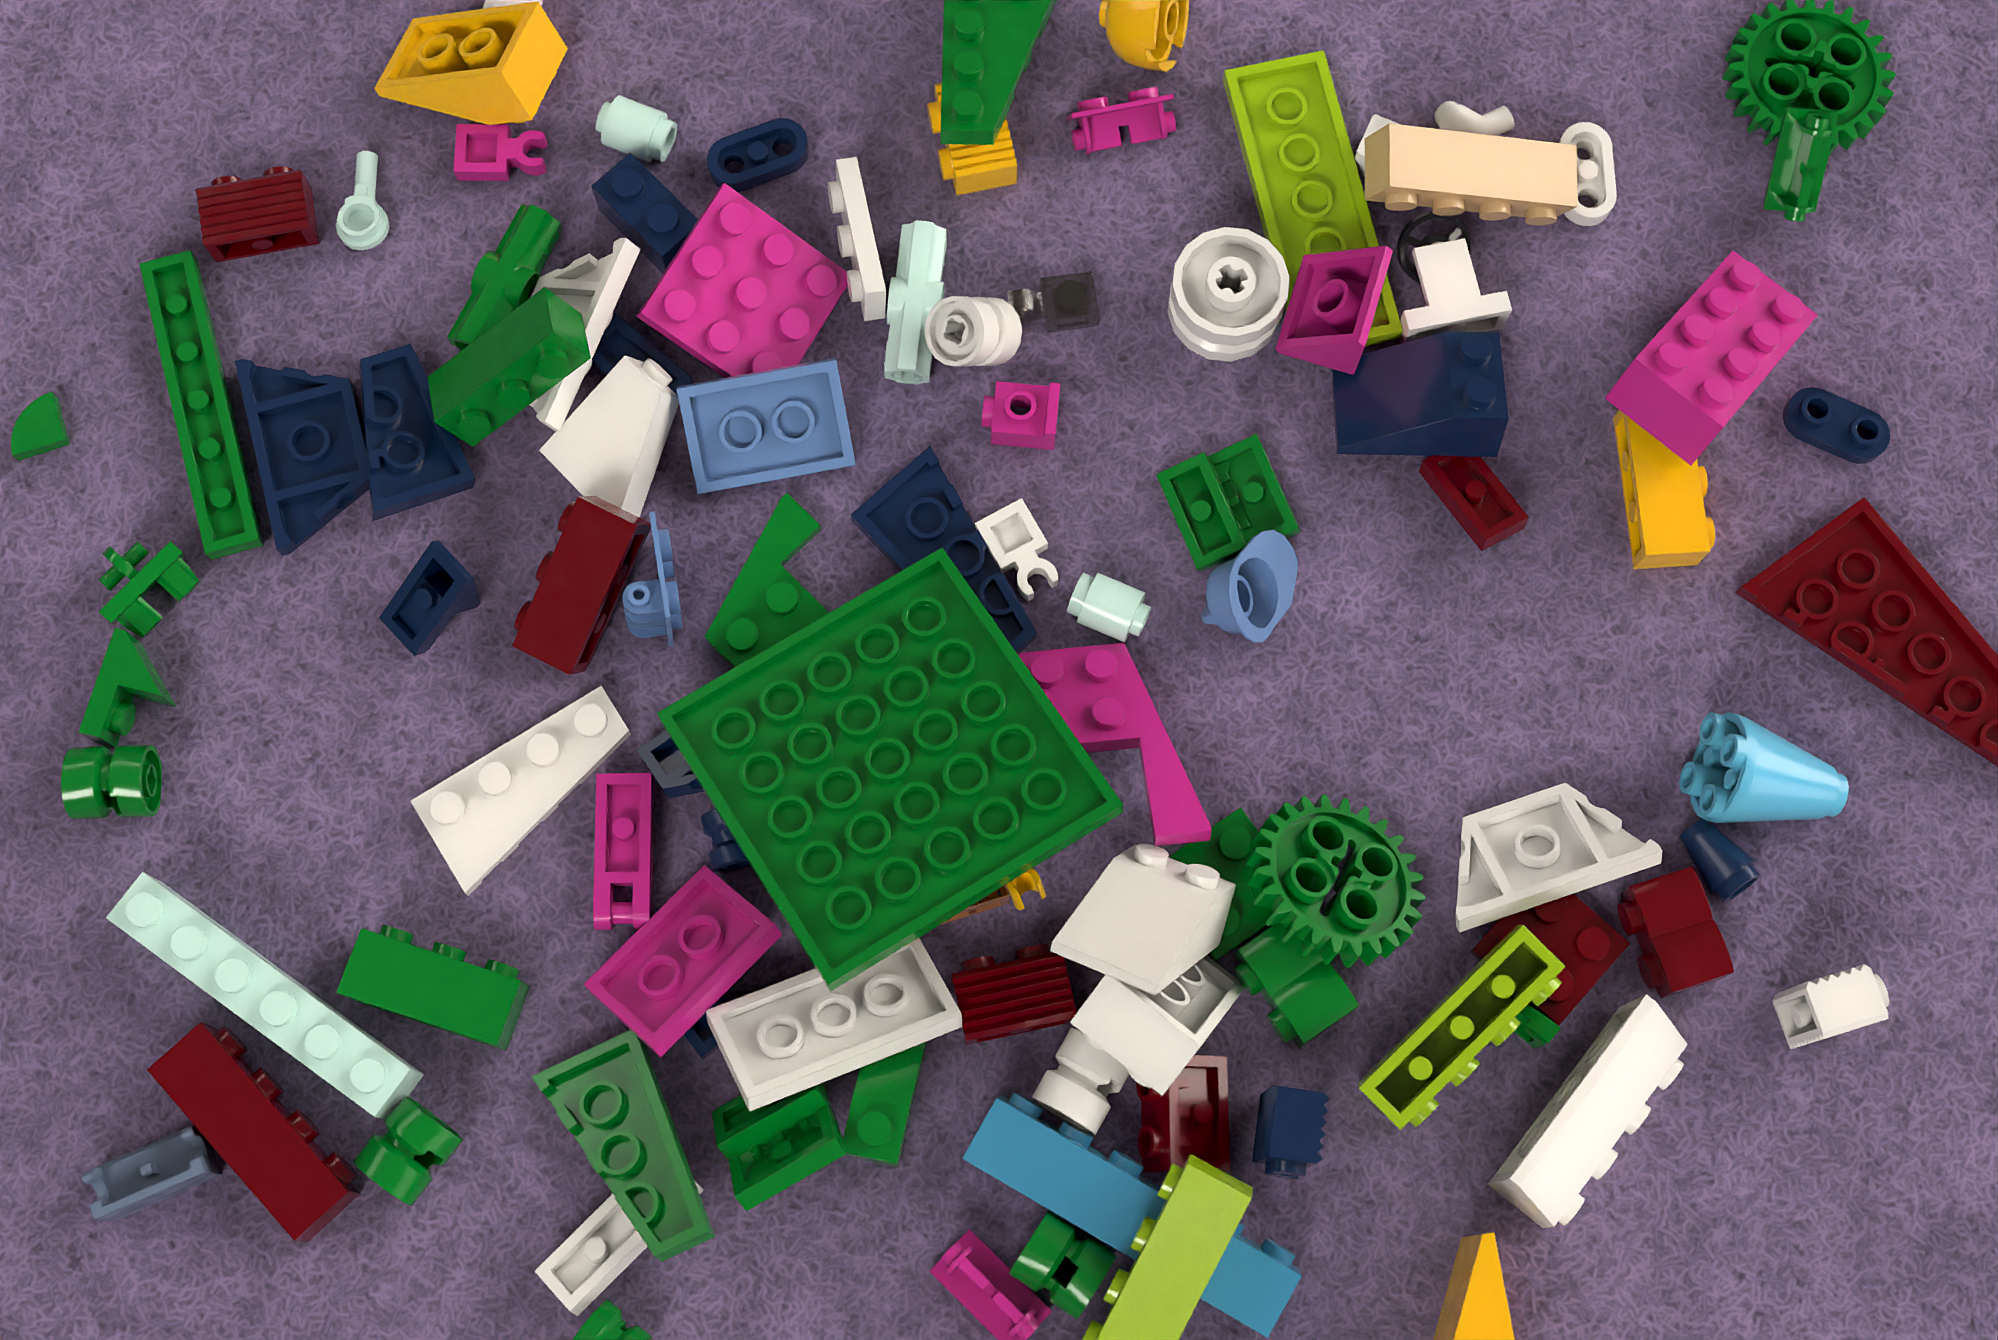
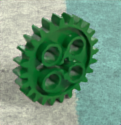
(1818, 35)
(1374, 890)

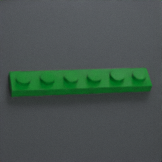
(201, 405)

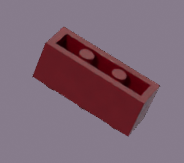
(580, 584)

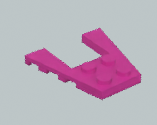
(1111, 710)

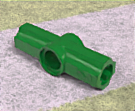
(507, 275)

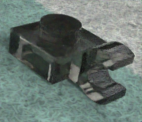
(1063, 302)

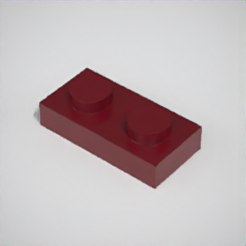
(1474, 498)

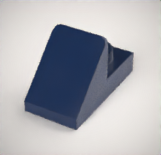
(429, 599)

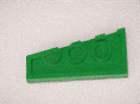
(625, 1129)

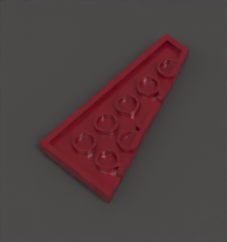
(1886, 619)

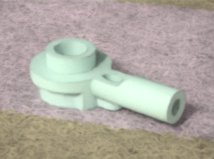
(361, 220)

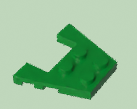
(765, 598)

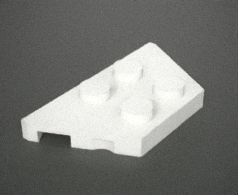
(593, 290)
(1541, 852)

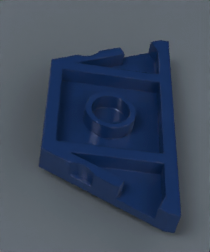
(305, 447)

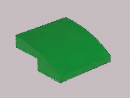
(1226, 501)
(777, 1142)

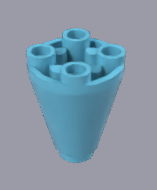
(1757, 776)

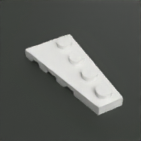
(503, 796)

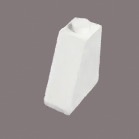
(617, 435)

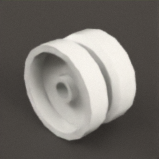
(1228, 294)

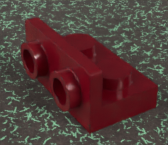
(1187, 1118)

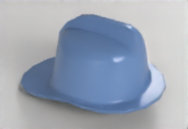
(1253, 588)

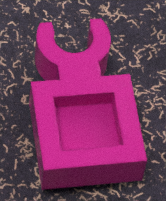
(489, 151)

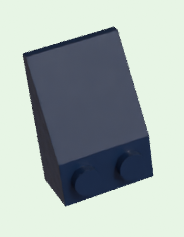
(1424, 398)

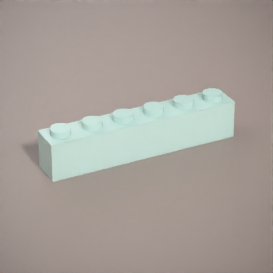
(264, 996)

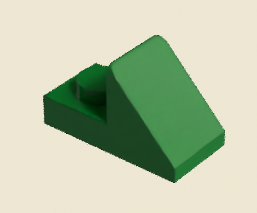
(123, 675)

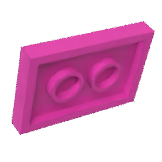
(682, 960)

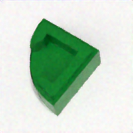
(39, 428)
(1537, 1032)

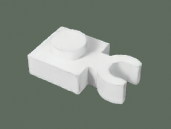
(1016, 542)

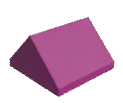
(1334, 307)

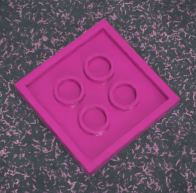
(743, 290)

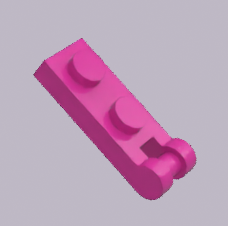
(623, 848)

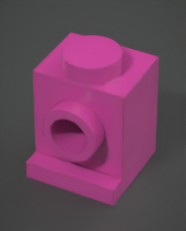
(1029, 430)

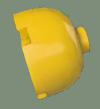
(1145, 30)

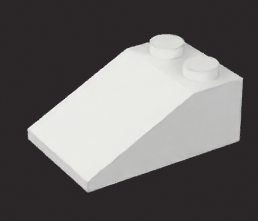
(1147, 918)
(1160, 1031)

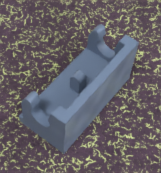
(151, 1174)

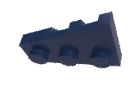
(406, 451)

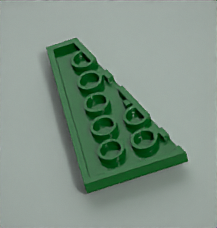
(982, 61)

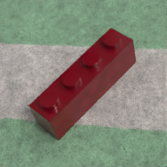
(255, 1131)

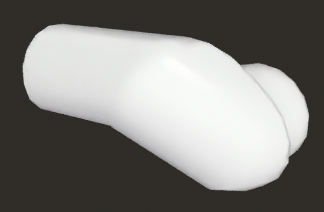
(1460, 118)

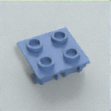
(654, 605)

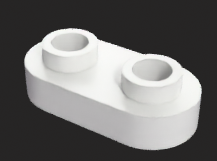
(1594, 175)

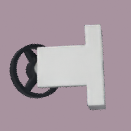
(1447, 285)

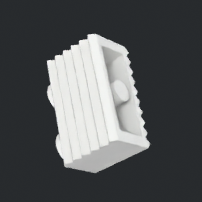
(1831, 1005)

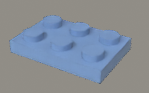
(766, 425)

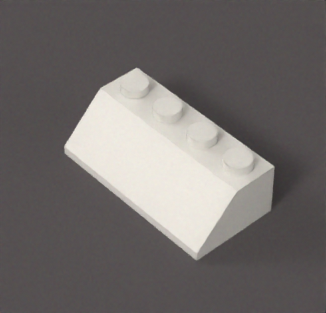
(1591, 1113)

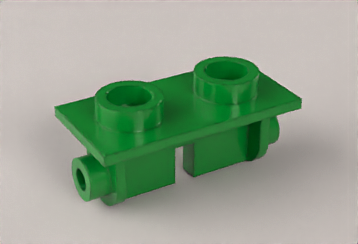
(1800, 161)

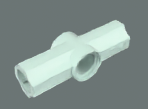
(910, 300)

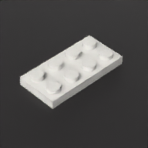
(807, 1035)

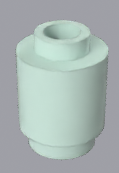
(636, 129)
(1109, 606)

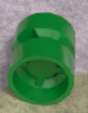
(102, 782)
(408, 1150)
(1045, 1252)

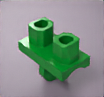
(128, 605)

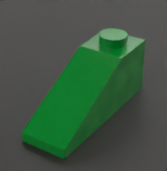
(883, 1107)

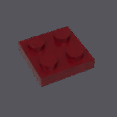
(1575, 937)

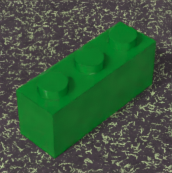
(508, 367)
(434, 986)

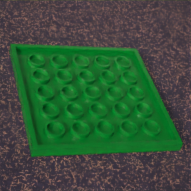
(888, 767)

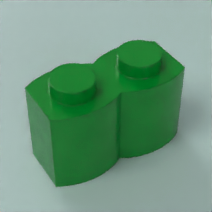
(1299, 989)

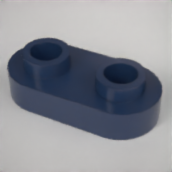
(756, 152)
(1837, 427)

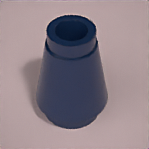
(1719, 860)

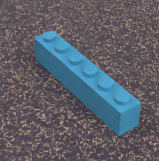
(1112, 1200)

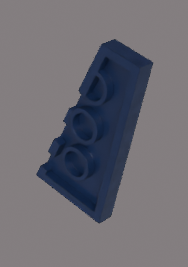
(924, 513)

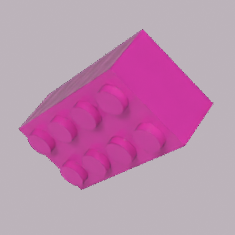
(1710, 357)

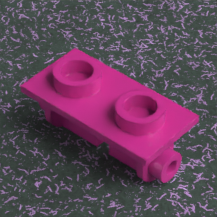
(1101, 122)
(988, 1291)

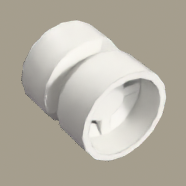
(973, 331)
(1080, 1083)

